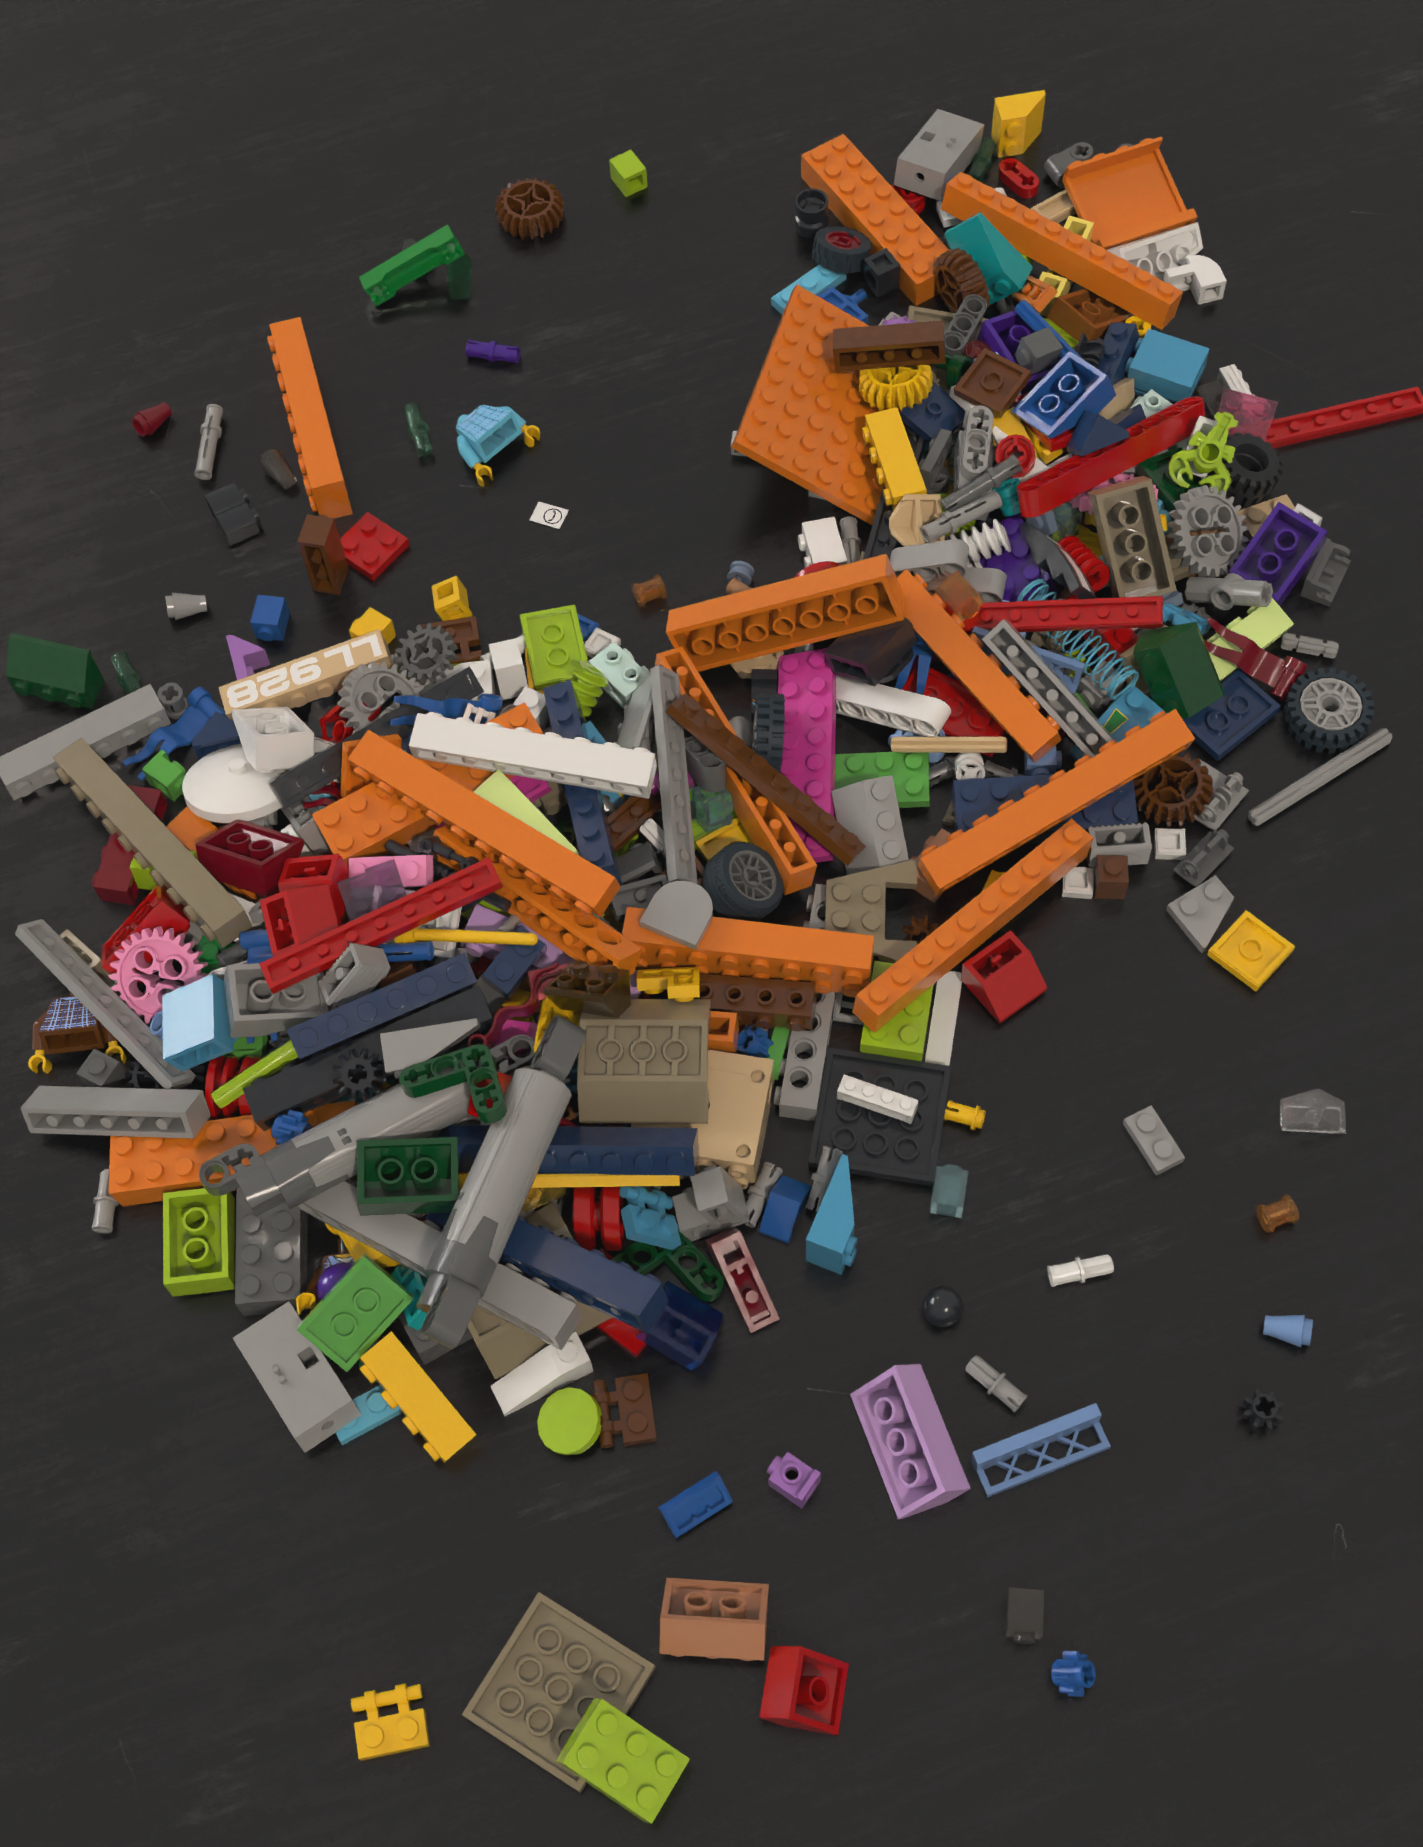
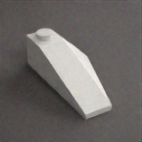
(1162, 249)

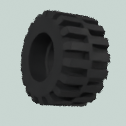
(1253, 469)

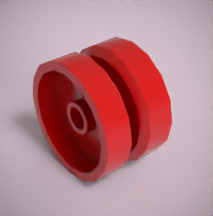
(593, 1216)

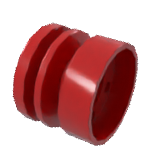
(220, 1072)

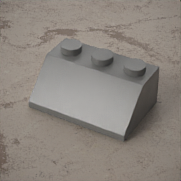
(873, 815)

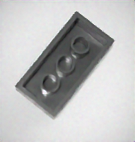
(269, 1257)

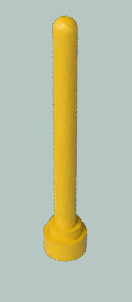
(467, 936)

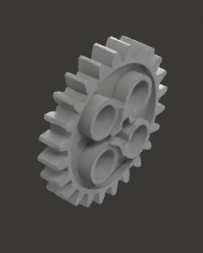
(1205, 511)
(365, 686)

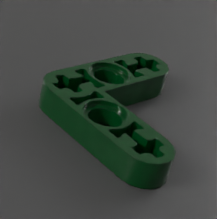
(464, 1070)
(671, 1257)

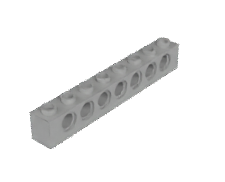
(803, 1102)

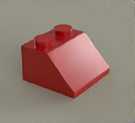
(804, 1689)

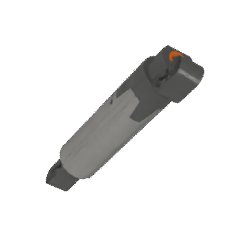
(329, 1150)
(498, 1186)

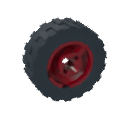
(841, 249)

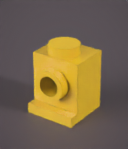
(451, 599)

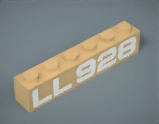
(306, 677)

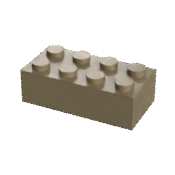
(1132, 539)

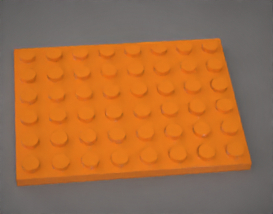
(808, 416)

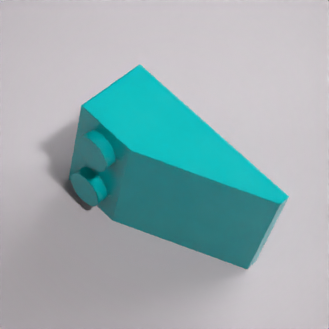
(999, 261)

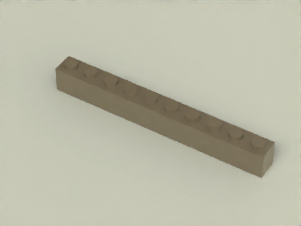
(152, 843)

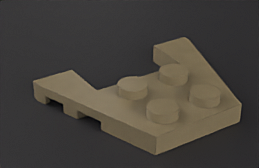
(858, 905)

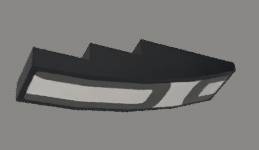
(1057, 562)

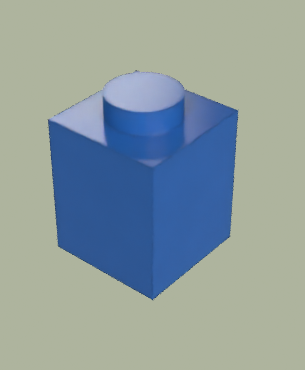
(270, 617)

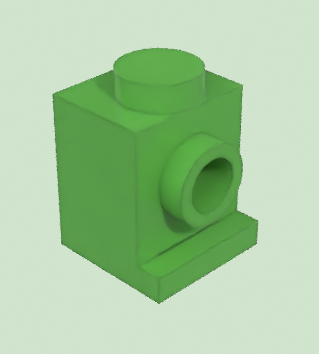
(165, 775)

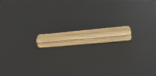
(949, 744)

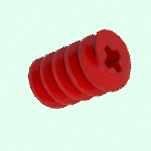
(1090, 564)

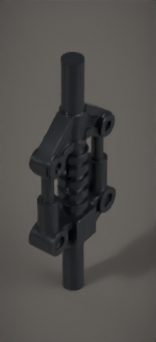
(433, 846)

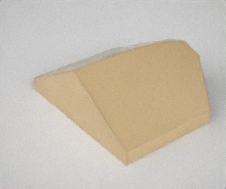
(911, 514)

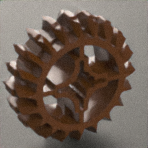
(529, 208)
(958, 277)
(1164, 801)

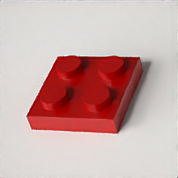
(372, 546)

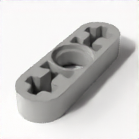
(982, 434)

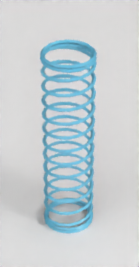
(1112, 686)

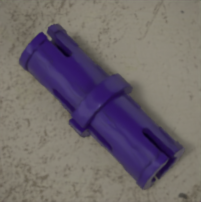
(492, 351)

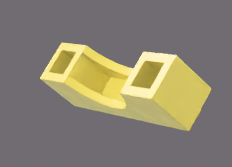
(1057, 281)

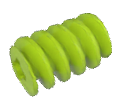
(588, 686)

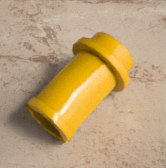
(965, 1114)

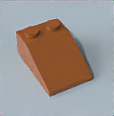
(1086, 313)

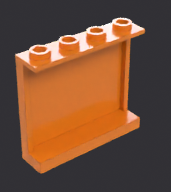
(1126, 194)

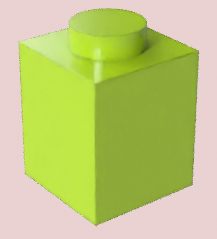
(628, 173)

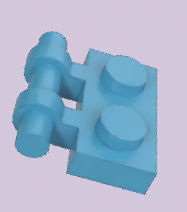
(1180, 616)
(650, 1224)

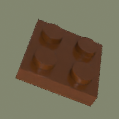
(992, 382)

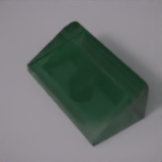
(459, 277)

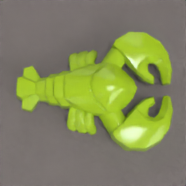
(1206, 456)

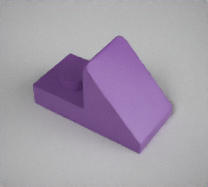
(246, 656)

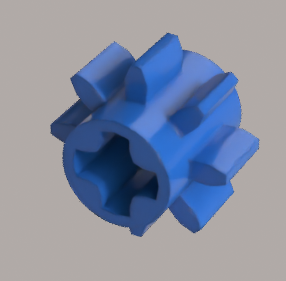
(754, 1043)
(289, 1126)
(1073, 1673)

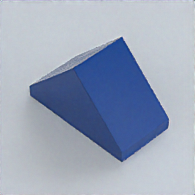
(784, 1208)

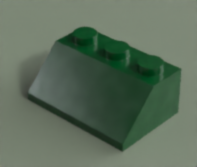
(1178, 668)
(52, 671)
(407, 1176)

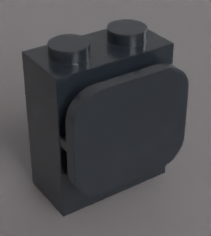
(873, 654)

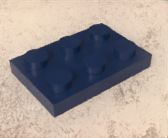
(1232, 717)

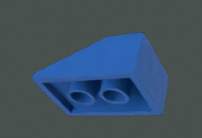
(1064, 395)

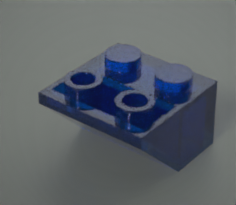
(683, 1328)

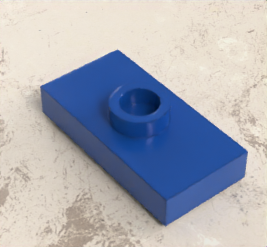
(695, 1504)

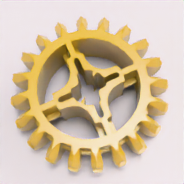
(895, 386)

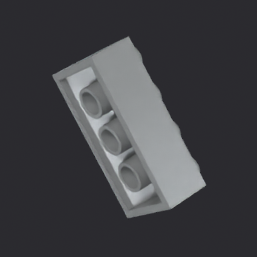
(638, 722)

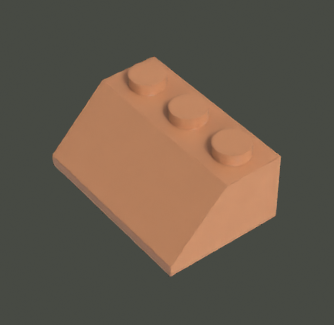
(714, 1619)

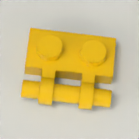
(393, 1732)

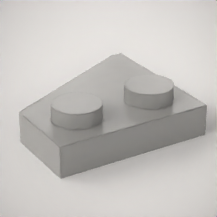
(1201, 911)

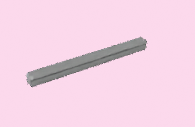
(1319, 776)

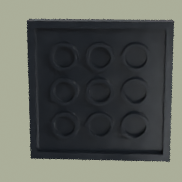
(873, 1141)

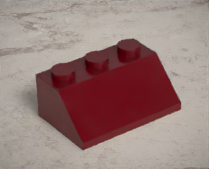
(248, 856)

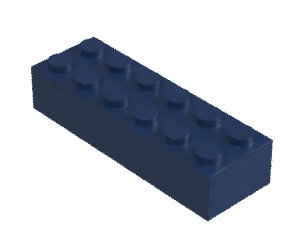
(984, 796)

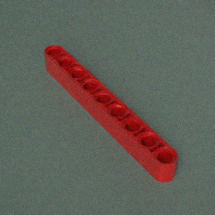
(1085, 472)

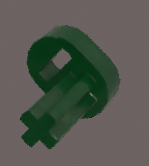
(956, 368)

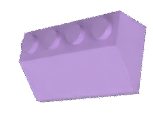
(909, 1440)

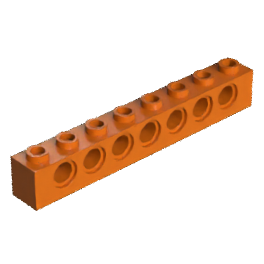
(554, 919)

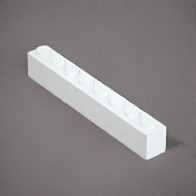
(533, 754)

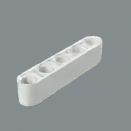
(891, 707)

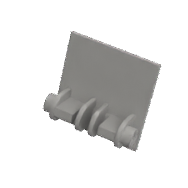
(1226, 796)

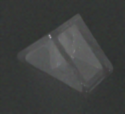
(1313, 1113)

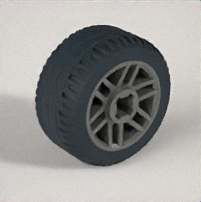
(743, 882)

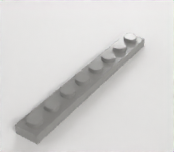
(673, 778)
(102, 1002)

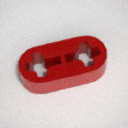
(1018, 178)

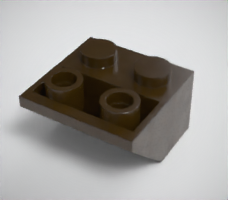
(591, 989)

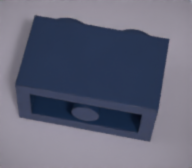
(512, 965)

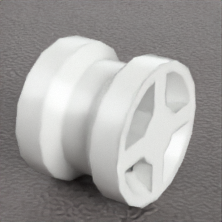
(964, 772)

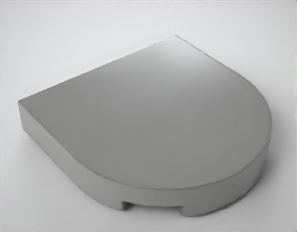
(679, 913)

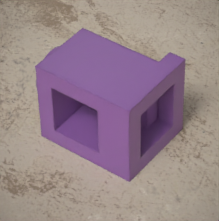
(795, 1490)

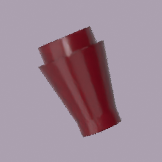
(150, 419)

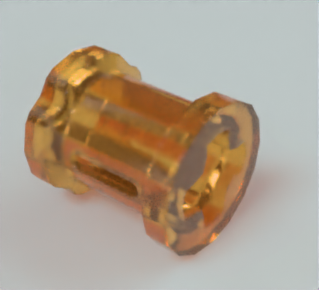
(649, 590)
(1277, 1213)

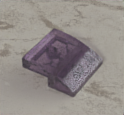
(371, 889)

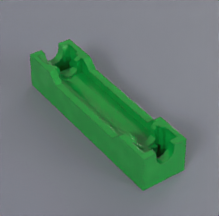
(411, 264)

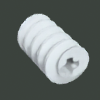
(985, 541)

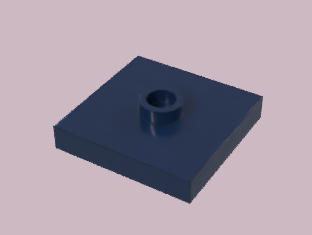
(933, 414)

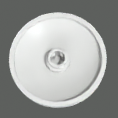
(228, 788)

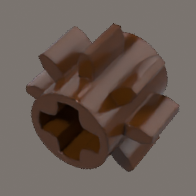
(916, 927)

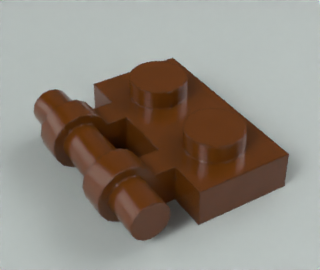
(464, 635)
(635, 1410)

